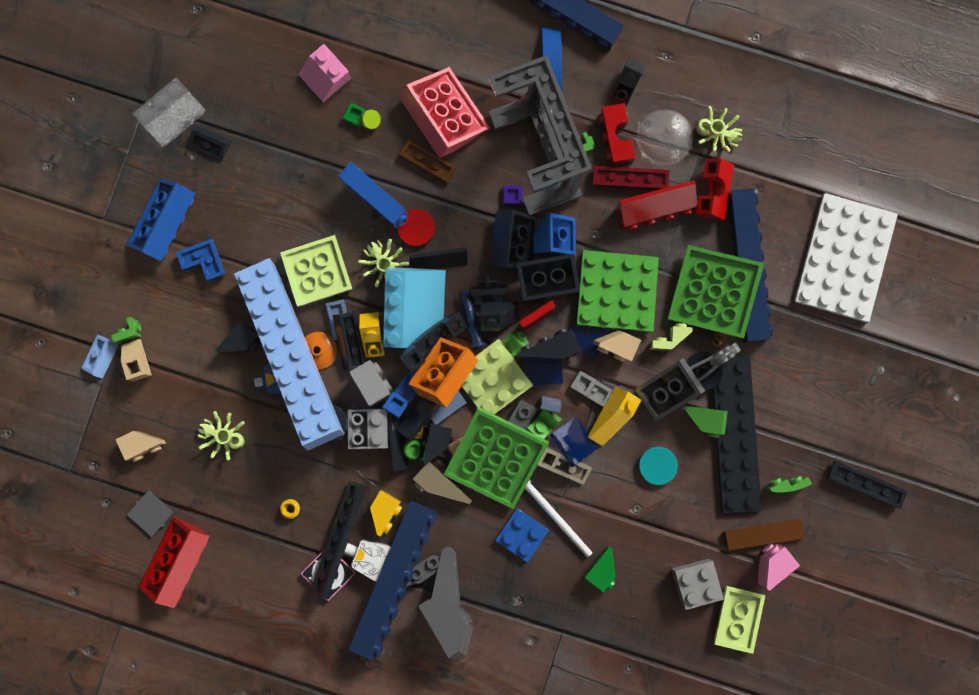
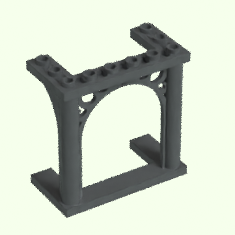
(554, 128)

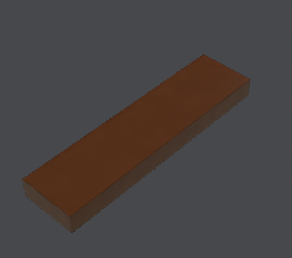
(764, 534)

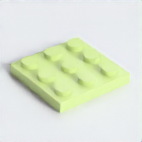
(316, 271)
(495, 379)

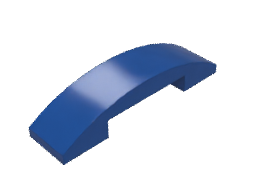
(553, 49)
(401, 396)

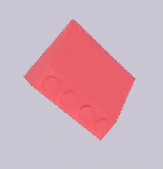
(443, 111)

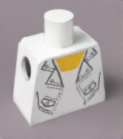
(368, 557)

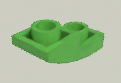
(783, 485)

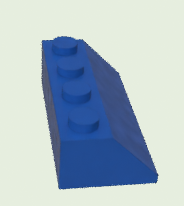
(161, 219)

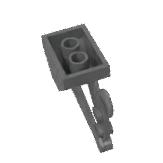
(679, 384)
(444, 609)

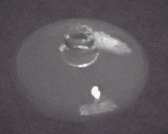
(662, 148)

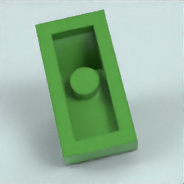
(544, 424)

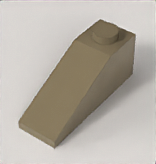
(556, 462)
(437, 483)

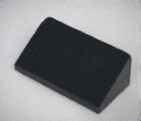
(208, 143)

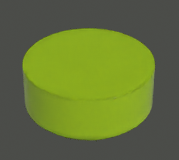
(370, 119)

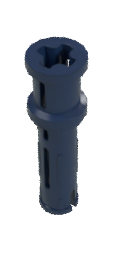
(473, 329)

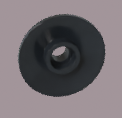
(710, 380)

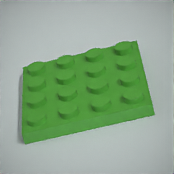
(617, 291)
(716, 291)
(496, 458)

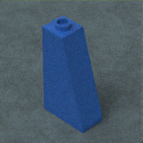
(373, 195)

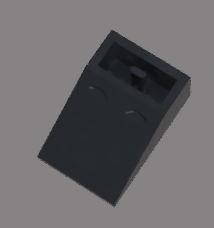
(555, 349)

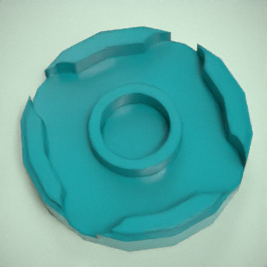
(658, 465)

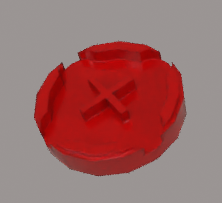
(418, 228)

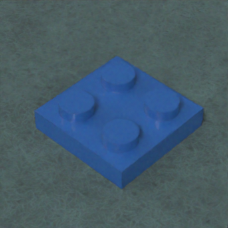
(522, 535)

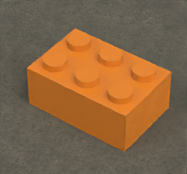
(443, 372)

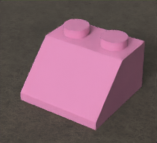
(324, 73)
(775, 566)

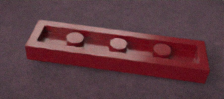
(630, 177)

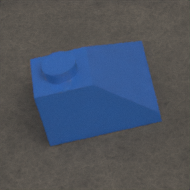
(555, 236)

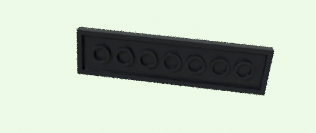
(738, 445)

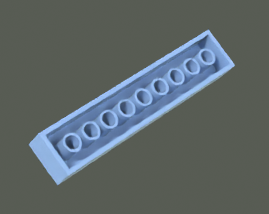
(289, 355)

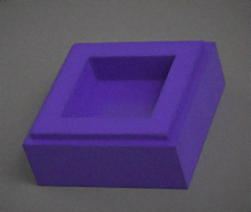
(512, 195)

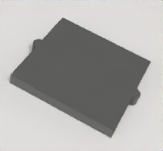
(150, 513)

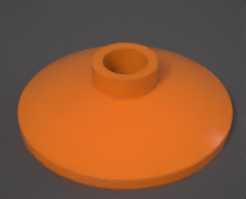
(328, 349)

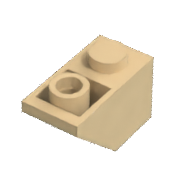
(619, 343)
(134, 361)
(137, 444)

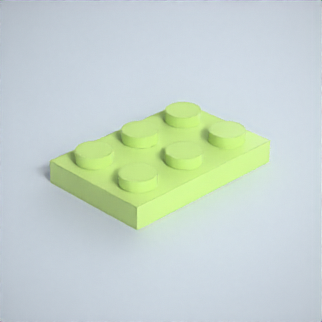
(739, 619)

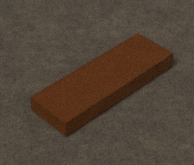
(427, 161)

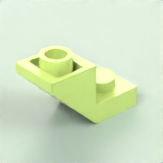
(677, 334)

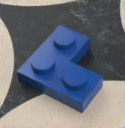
(204, 255)

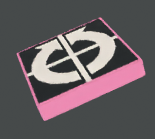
(343, 574)

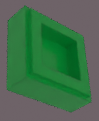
(353, 115)

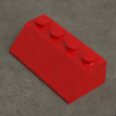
(657, 205)
(173, 562)

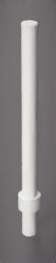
(557, 519)

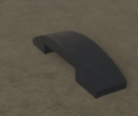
(420, 348)

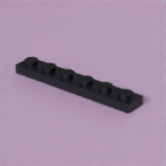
(338, 540)

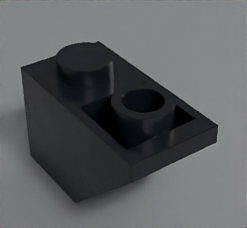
(628, 81)

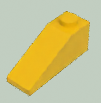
(615, 414)

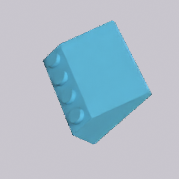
(411, 304)

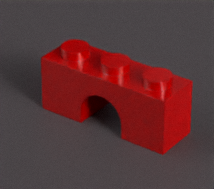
(618, 151)
(719, 175)

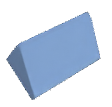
(99, 356)

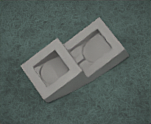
(591, 388)

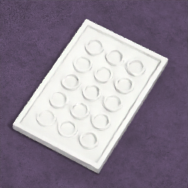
(845, 258)

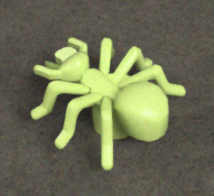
(717, 128)
(382, 261)
(222, 436)

